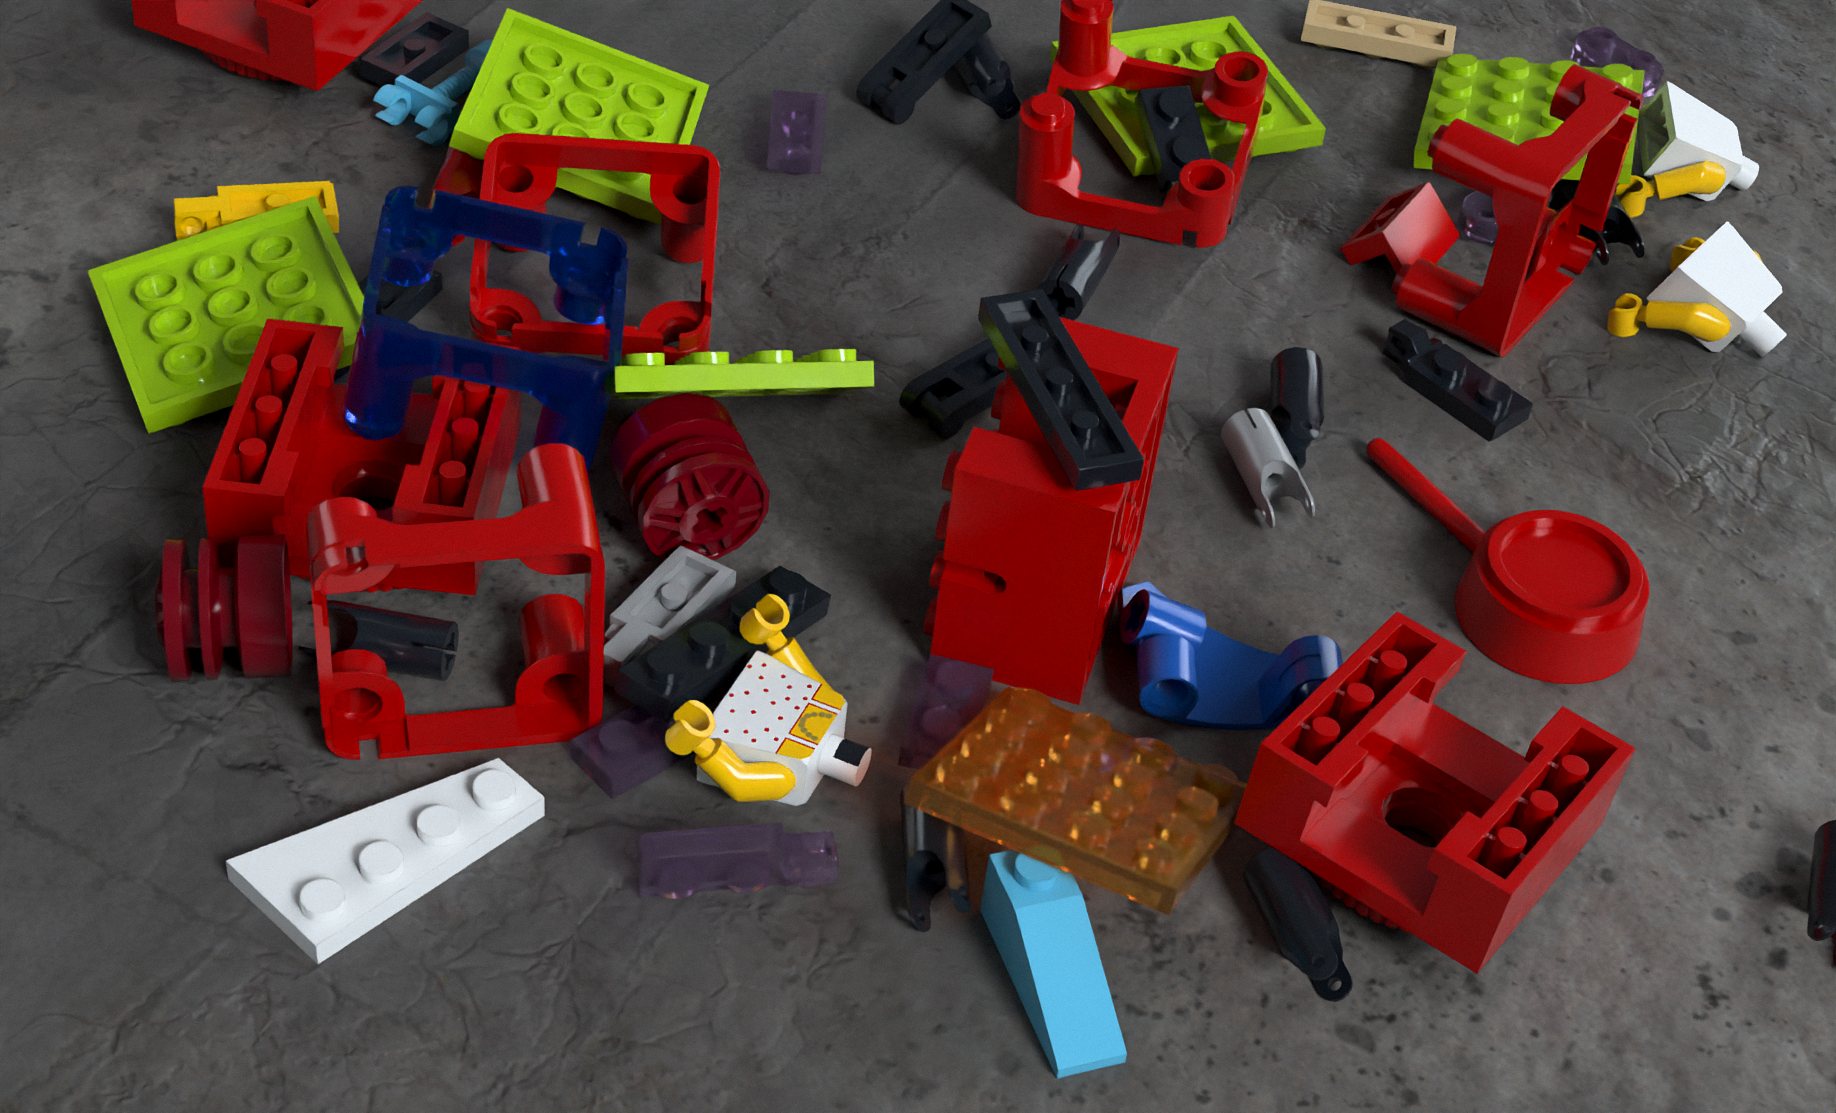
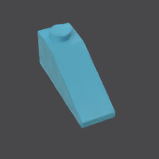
(1052, 961)

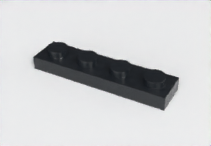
(1060, 390)
(712, 648)

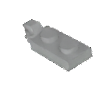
(662, 605)

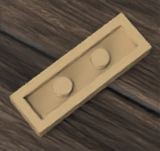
(1377, 33)

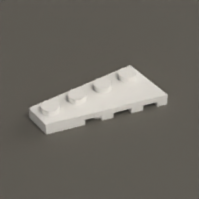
(372, 863)

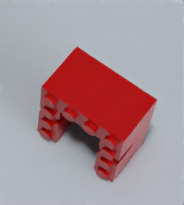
(1027, 557)

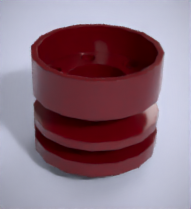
(688, 477)
(226, 607)

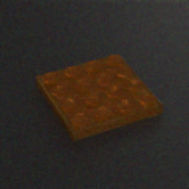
(1082, 797)

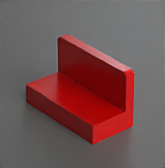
(1404, 230)

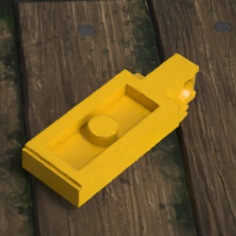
(244, 201)

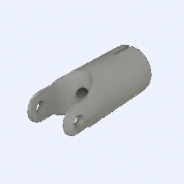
(1264, 461)

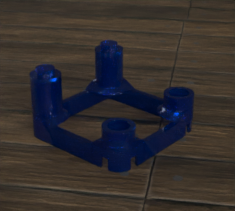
(395, 352)

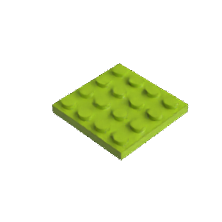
(1197, 45)
(575, 87)
(1509, 101)
(199, 305)
(754, 375)

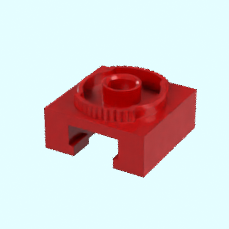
(275, 38)
(293, 451)
(1382, 756)

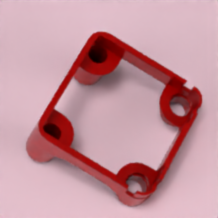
(1087, 62)
(1520, 185)
(683, 187)
(561, 643)

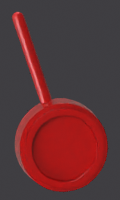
(1542, 586)

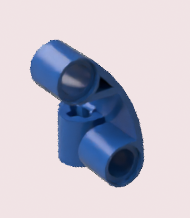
(1210, 679)

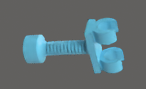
(434, 106)

